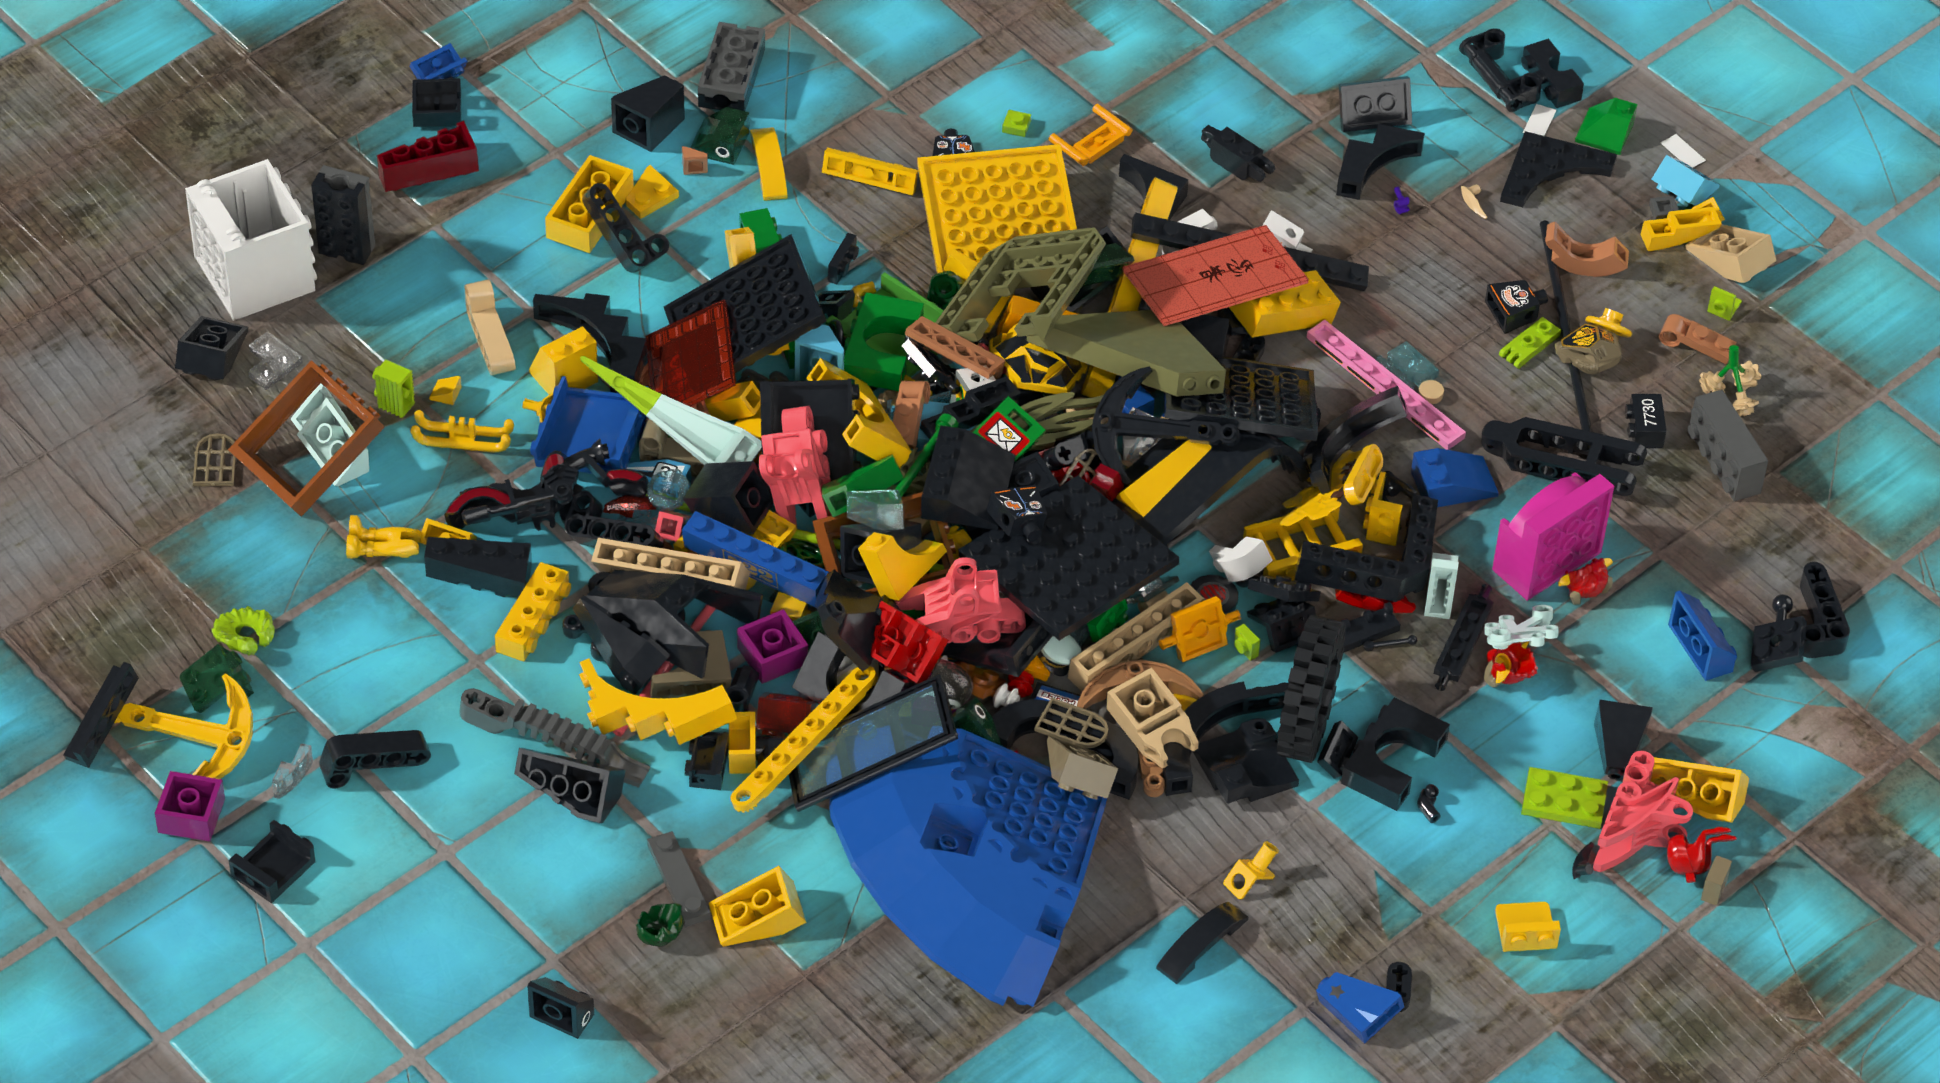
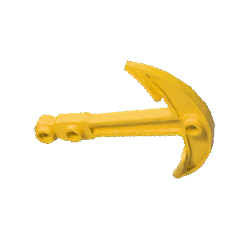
(208, 733)

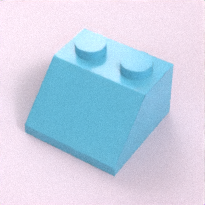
(1683, 181)

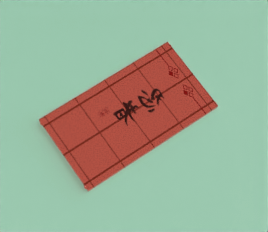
(1215, 275)

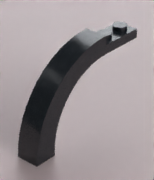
(1349, 429)
(1210, 711)

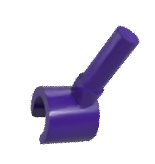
(1401, 204)

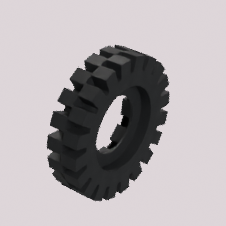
(1311, 688)

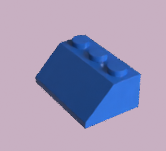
(1701, 637)

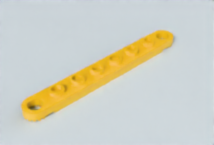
(803, 739)

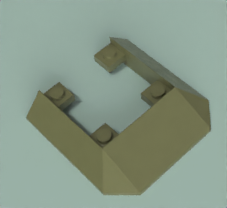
(1026, 261)

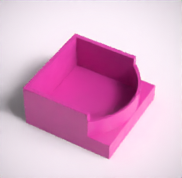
(1553, 533)

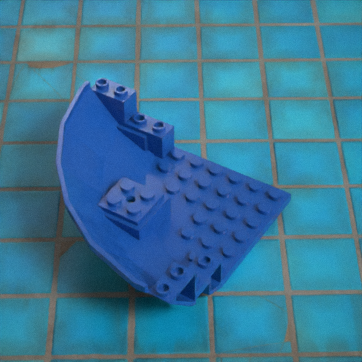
(973, 859)

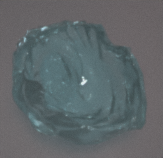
(668, 489)

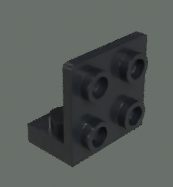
(1283, 621)

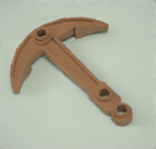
(1116, 675)

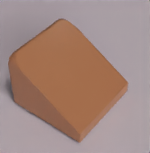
(694, 161)

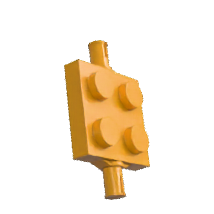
(1199, 629)

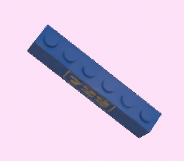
(762, 560)

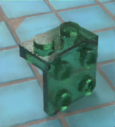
(204, 677)

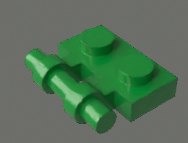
(1108, 621)

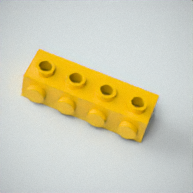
(532, 612)

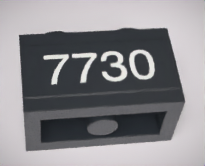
(1646, 420)

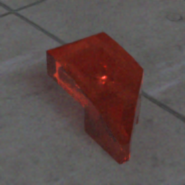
(626, 504)

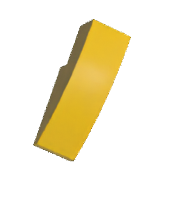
(1679, 228)

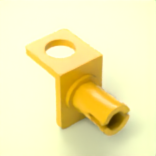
(1252, 869)

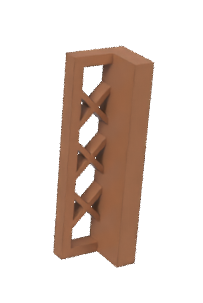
(955, 348)

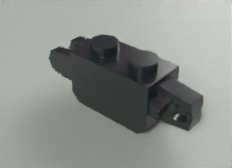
(1236, 154)

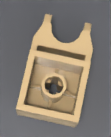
(1150, 716)

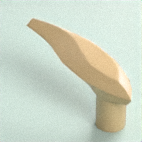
(1469, 197)

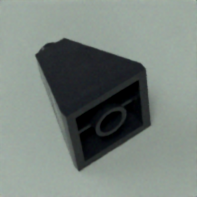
(1619, 734)

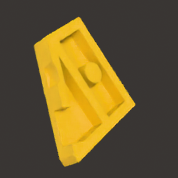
(650, 193)

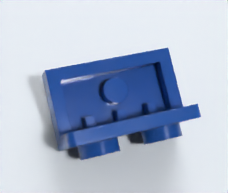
(439, 64)

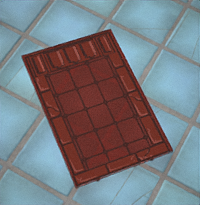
(692, 356)

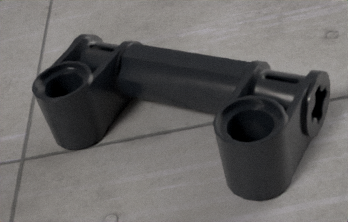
(1482, 53)

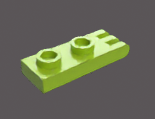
(1530, 342)

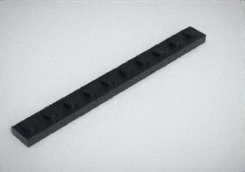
(1184, 236)

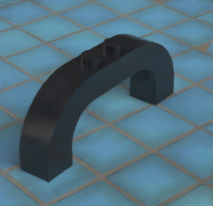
(1022, 716)

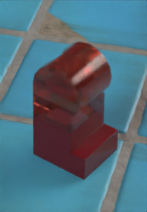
(1107, 482)

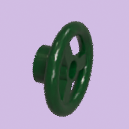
(798, 546)

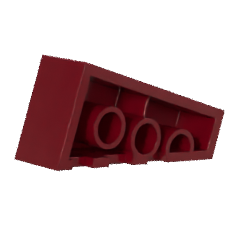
(429, 160)

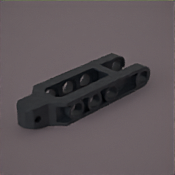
(1599, 448)

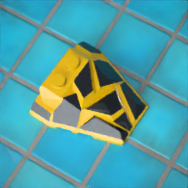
(1034, 366)

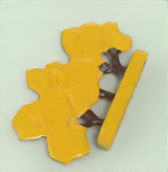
(1363, 473)

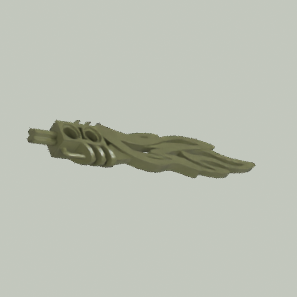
(1038, 410)

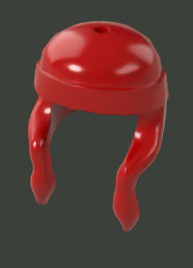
(1696, 857)

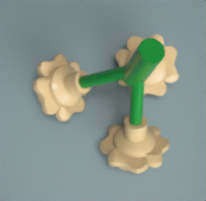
(1744, 375)

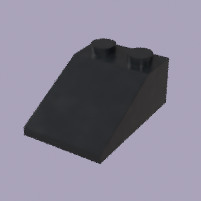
(210, 347)

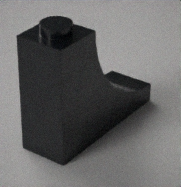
(1142, 174)

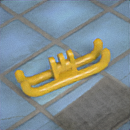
(462, 435)

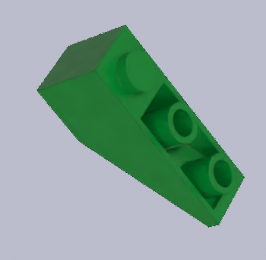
(875, 476)

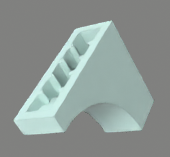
(1441, 585)

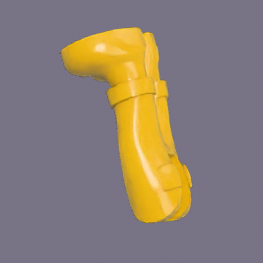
(381, 541)

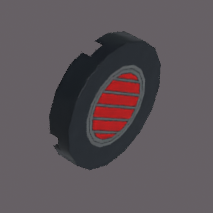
(1215, 585)

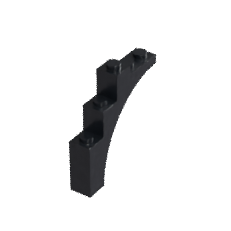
(624, 353)

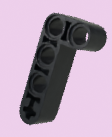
(623, 226)
(594, 525)
(1830, 628)
(371, 751)

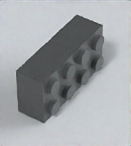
(1727, 445)

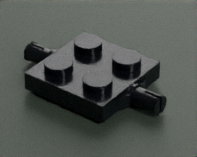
(930, 364)

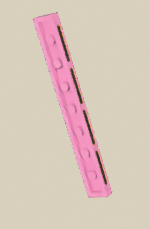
(1381, 379)

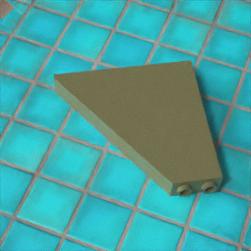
(1135, 341)

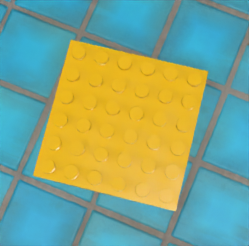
(992, 197)

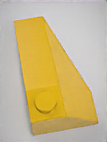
(1710, 790)

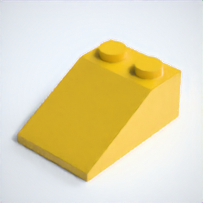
(758, 909)

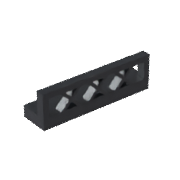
(101, 715)

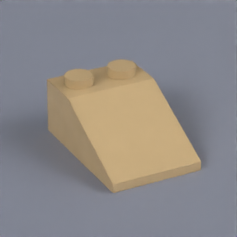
(1734, 252)

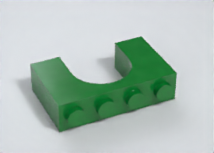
(876, 316)

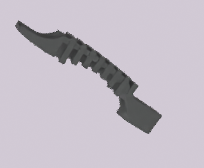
(481, 708)

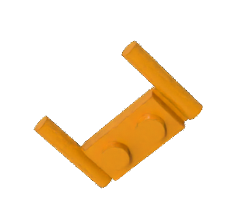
(1097, 142)

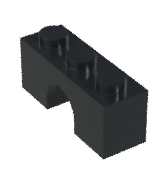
(1559, 86)

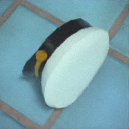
(1057, 654)

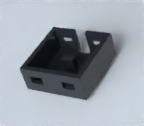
(436, 102)

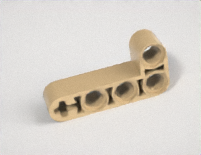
(488, 327)

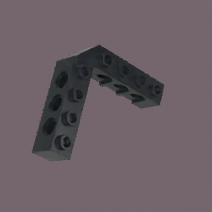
(1373, 574)

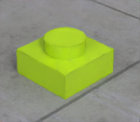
(1016, 123)
(1246, 642)

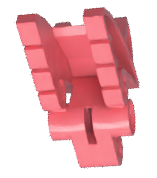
(796, 464)
(963, 600)
(1640, 814)

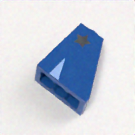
(1359, 1004)

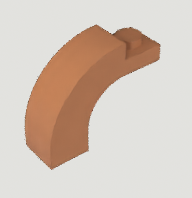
(1586, 259)

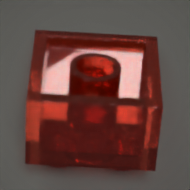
(781, 712)

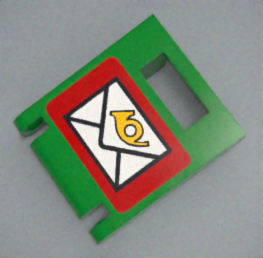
(1006, 433)

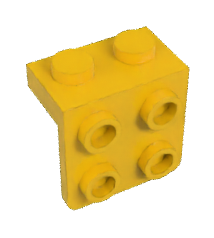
(1384, 516)
(1527, 926)

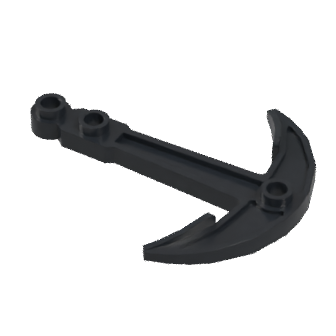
(1144, 426)

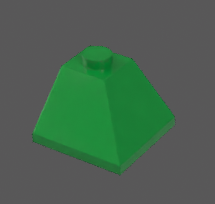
(1608, 125)

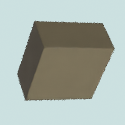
(1716, 880)

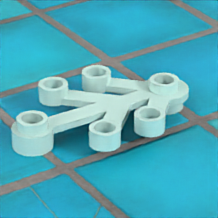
(1507, 632)

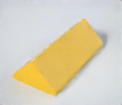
(1160, 479)

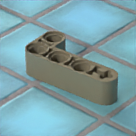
(657, 446)

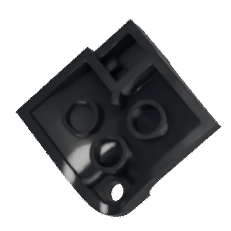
(850, 617)
(1246, 763)

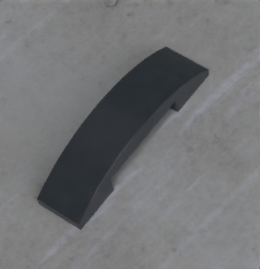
(1199, 939)

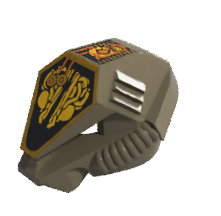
(1599, 345)

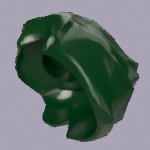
(943, 288)
(660, 924)

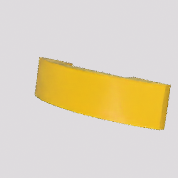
(769, 163)

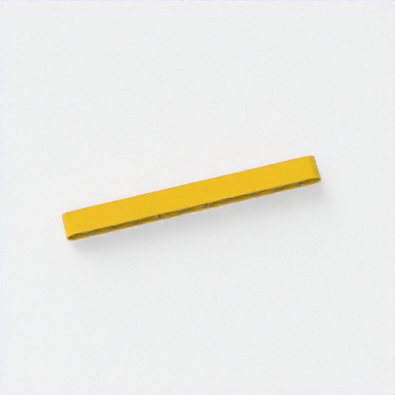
(1126, 297)

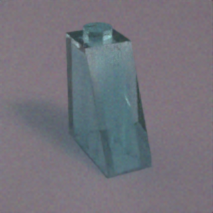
(876, 508)

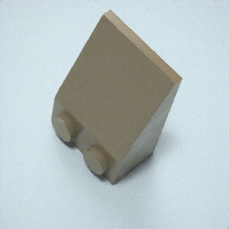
(1080, 769)

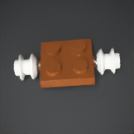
(988, 684)

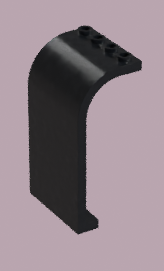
(1207, 479)

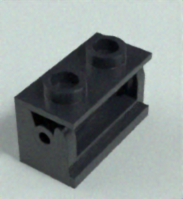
(708, 760)

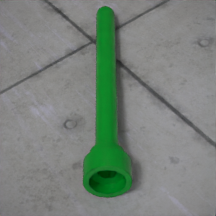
(944, 420)

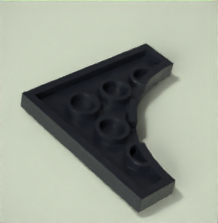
(1547, 159)

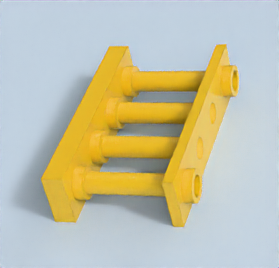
(1272, 529)

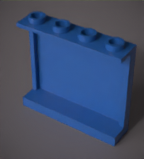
(582, 417)

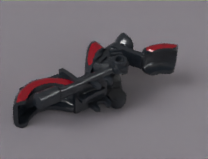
(550, 496)

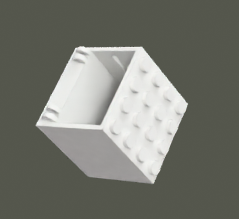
(251, 239)

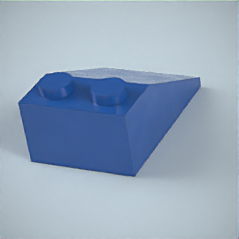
(1452, 476)

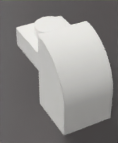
(1243, 560)

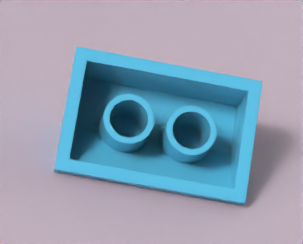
(815, 345)

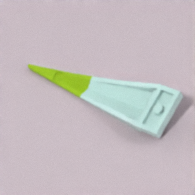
(699, 433)

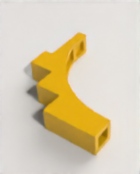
(681, 716)

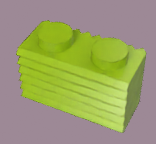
(394, 388)

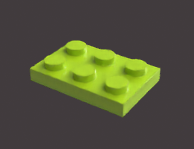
(1564, 797)

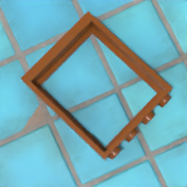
(280, 410)
(829, 529)

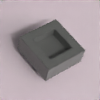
(1661, 206)

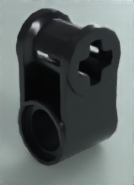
(1065, 452)

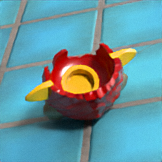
(1588, 580)
(1510, 664)

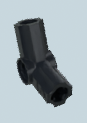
(742, 688)

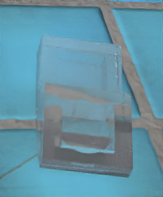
(289, 774)

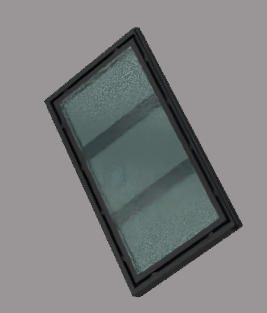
(875, 742)

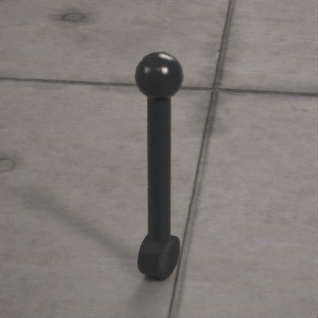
(1370, 645)

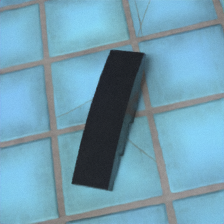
(975, 406)

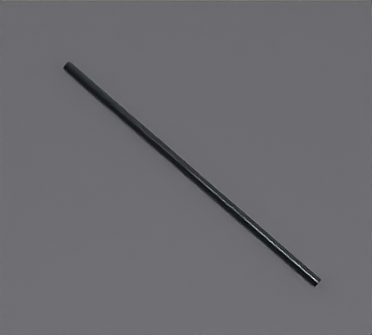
(1566, 330)

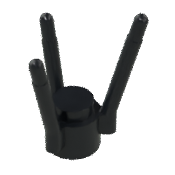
(1393, 486)

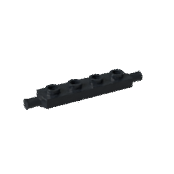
(1463, 637)

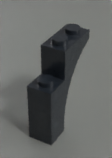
(1365, 158)

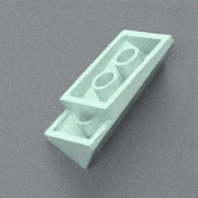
(324, 431)

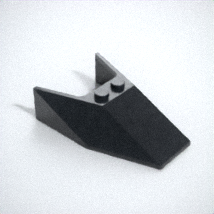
(654, 599)

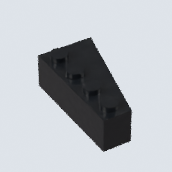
(480, 563)

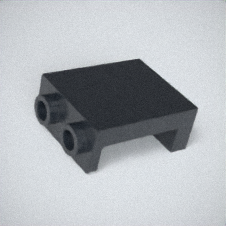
(273, 862)

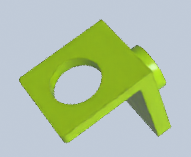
(1723, 303)

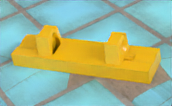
(870, 171)

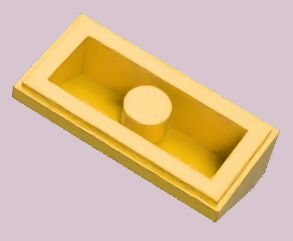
(437, 529)

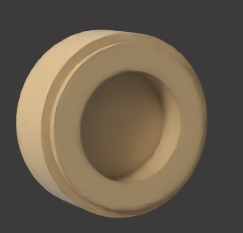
(1431, 391)

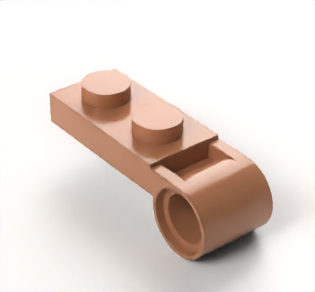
(1679, 329)
(909, 409)

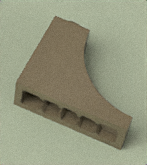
(682, 683)

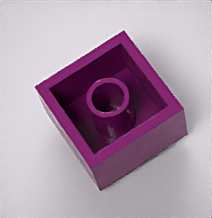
(772, 646)
(190, 806)

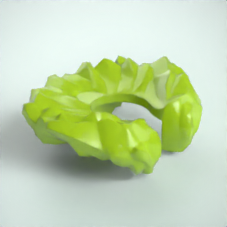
(230, 624)

